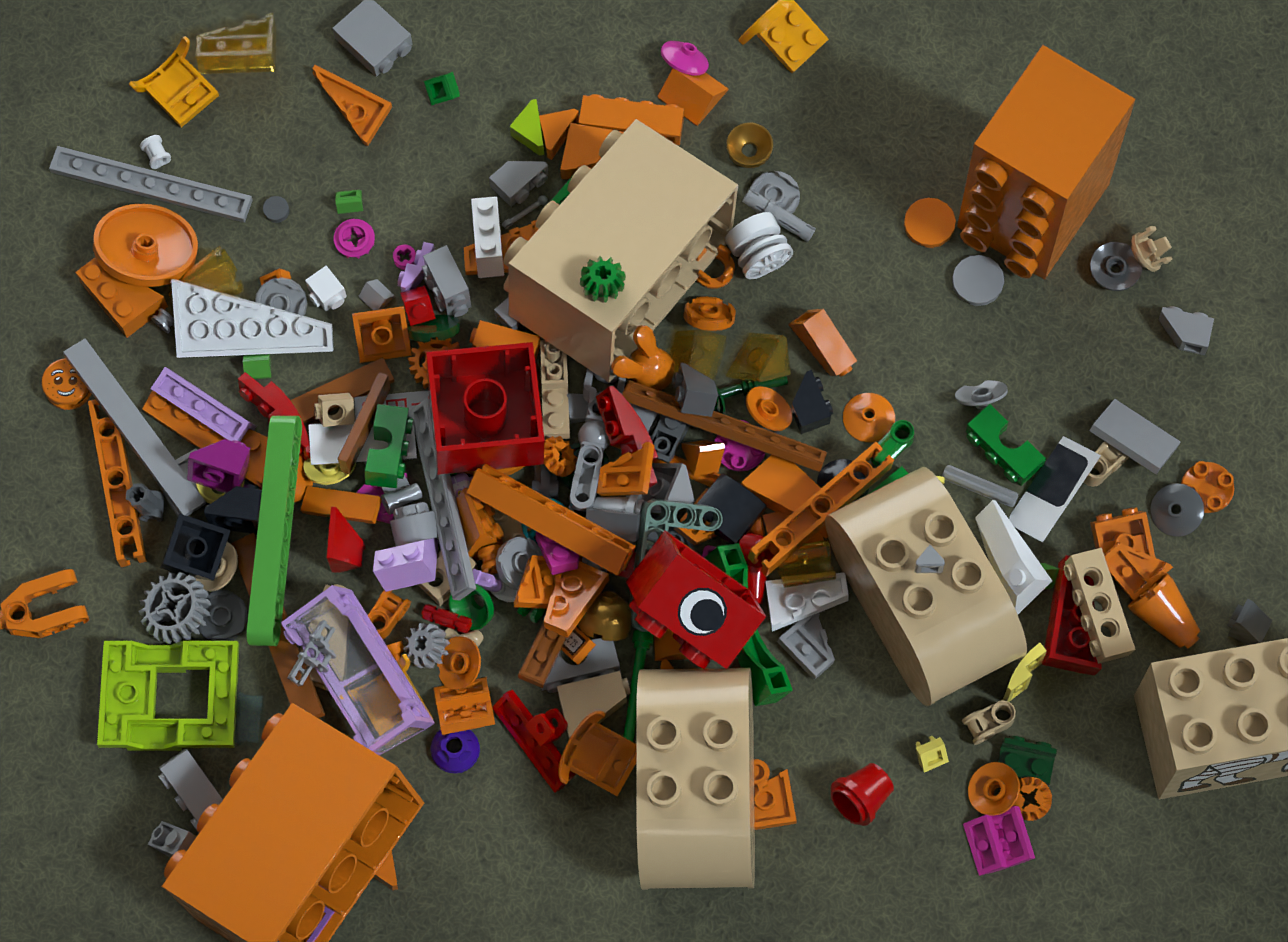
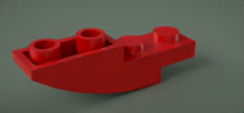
(271, 402)
(623, 424)

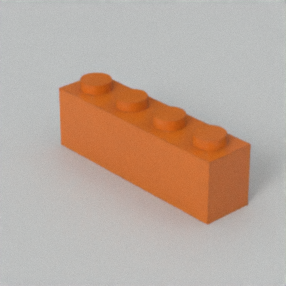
(621, 113)

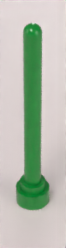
(642, 643)

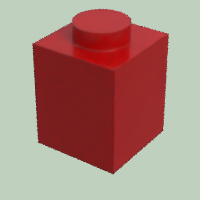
(417, 305)

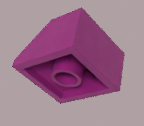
(219, 465)

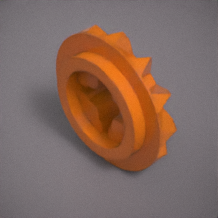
(551, 456)
(1043, 797)

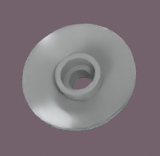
(981, 395)

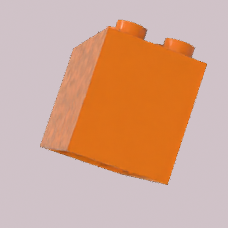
(1043, 163)
(293, 835)

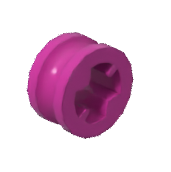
(403, 249)

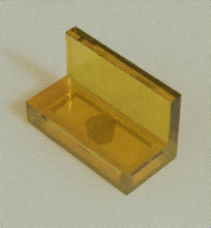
(807, 565)

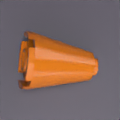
(1167, 612)

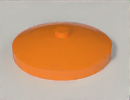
(145, 245)

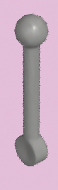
(542, 200)

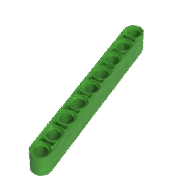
(274, 531)

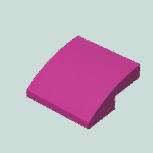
(999, 841)

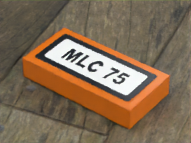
(577, 646)

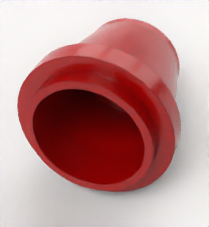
(861, 794)

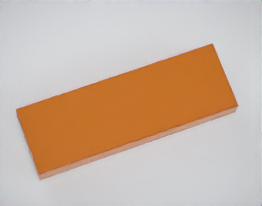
(351, 505)

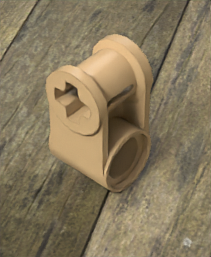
(1109, 462)
(988, 722)

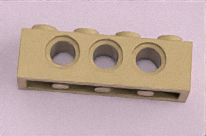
(1094, 565)

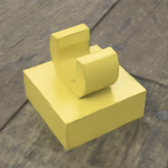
(931, 754)

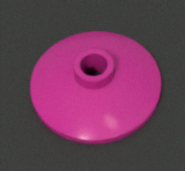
(684, 58)

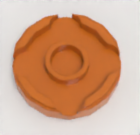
(929, 222)
(709, 314)

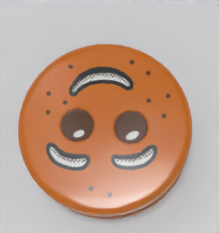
(64, 386)

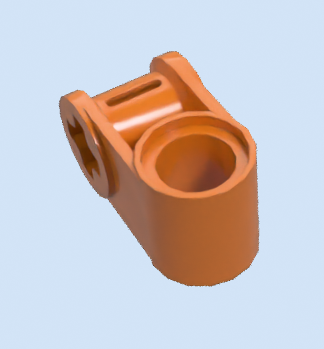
(388, 610)

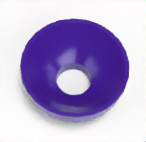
(458, 761)

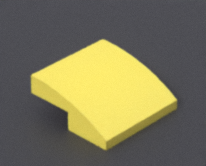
(1022, 675)

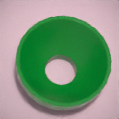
(468, 607)

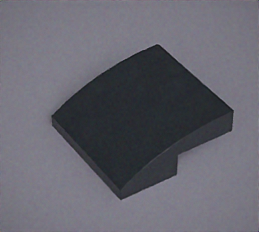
(737, 505)

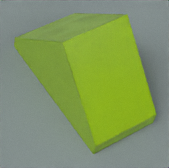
(527, 128)

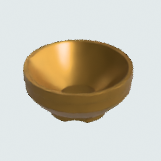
(749, 134)

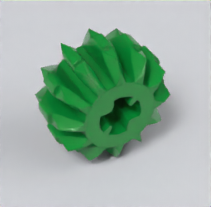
(593, 278)

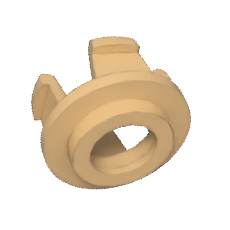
(1148, 251)

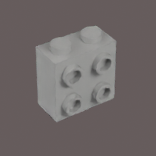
(446, 282)

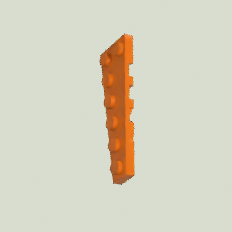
(203, 436)

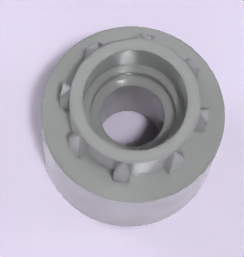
(413, 524)

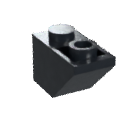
(809, 406)

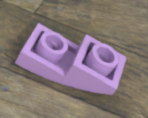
(413, 273)

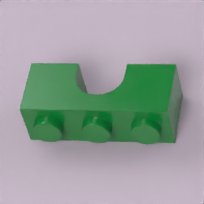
(1018, 462)
(385, 465)

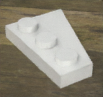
(802, 601)

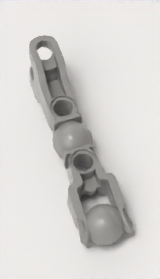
(593, 443)

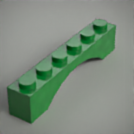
(767, 673)

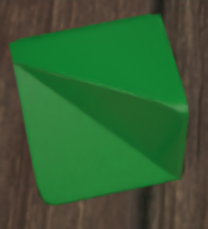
(442, 88)

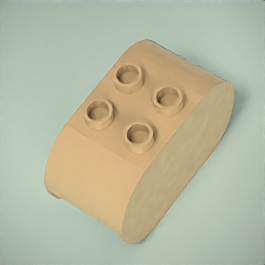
(934, 625)
(695, 778)

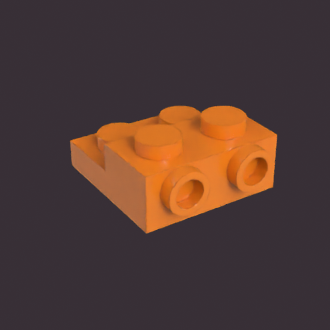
(1129, 529)

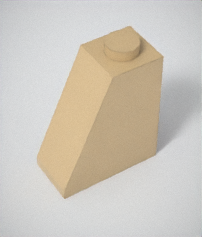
(585, 696)

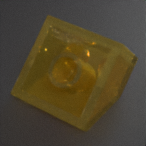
(699, 350)

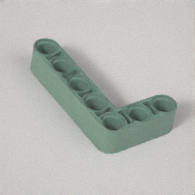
(668, 518)

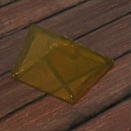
(761, 358)

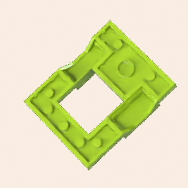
(131, 687)

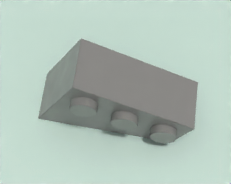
(190, 784)

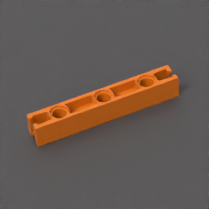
(115, 464)
(551, 519)
(808, 521)

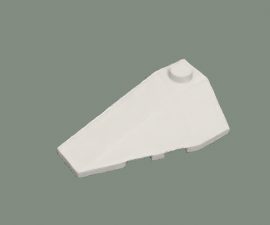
(1011, 557)

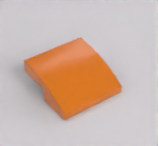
(464, 708)

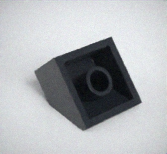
(236, 510)
(195, 548)

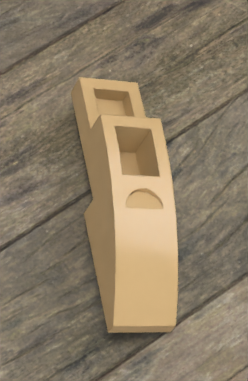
(554, 391)

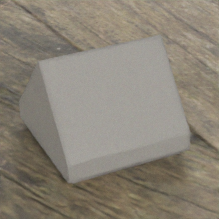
(376, 295)
(929, 562)

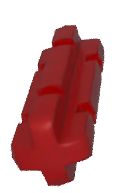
(446, 618)

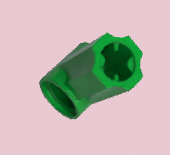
(891, 444)

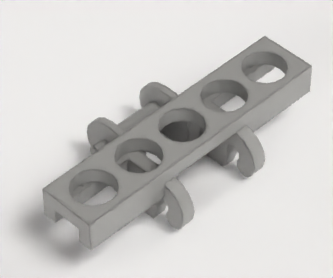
(323, 646)

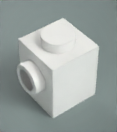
(325, 289)

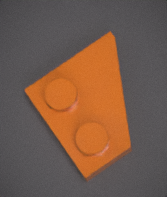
(628, 474)
(1134, 569)

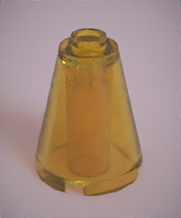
(215, 273)

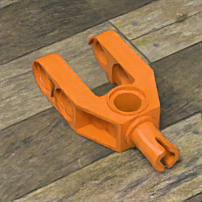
(45, 625)

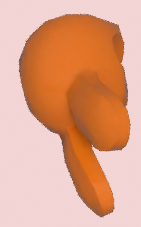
(646, 364)

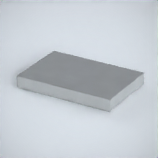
(1135, 436)

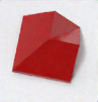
(344, 544)

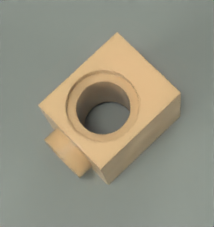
(345, 414)

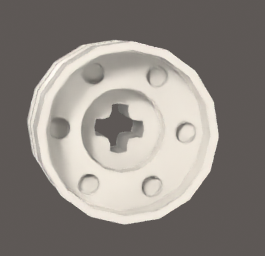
(759, 245)

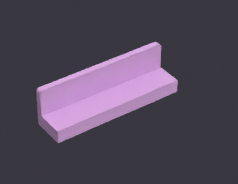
(201, 406)

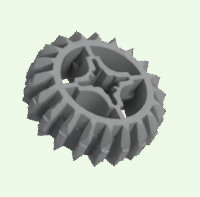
(161, 604)

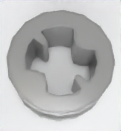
(163, 320)

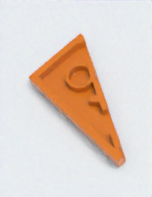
(359, 107)

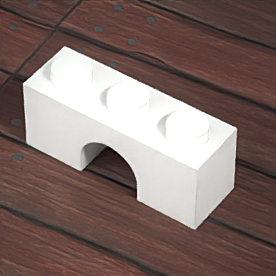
(487, 237)

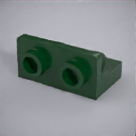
(1028, 758)

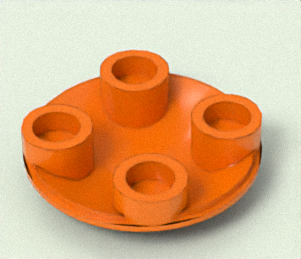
(1212, 484)

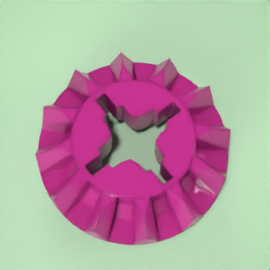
(344, 233)

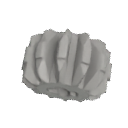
(426, 645)

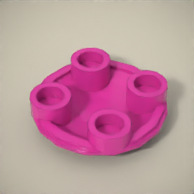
(739, 456)

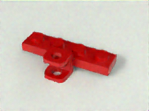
(535, 735)

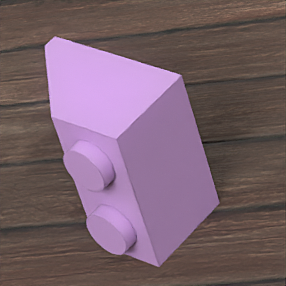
(406, 564)

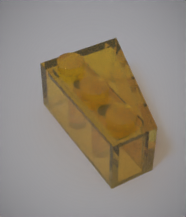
(238, 49)

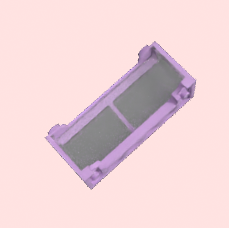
(364, 673)

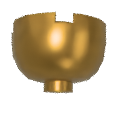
(607, 617)

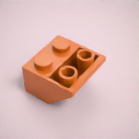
(478, 523)

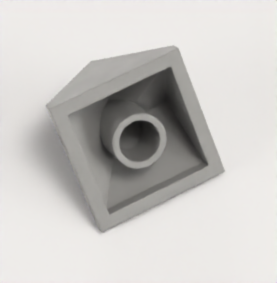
(671, 484)

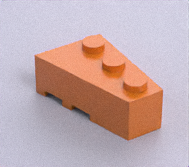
(124, 303)

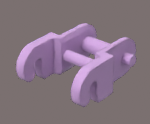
(487, 581)

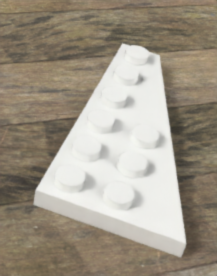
(228, 325)

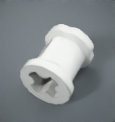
(155, 151)

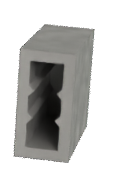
(373, 37)

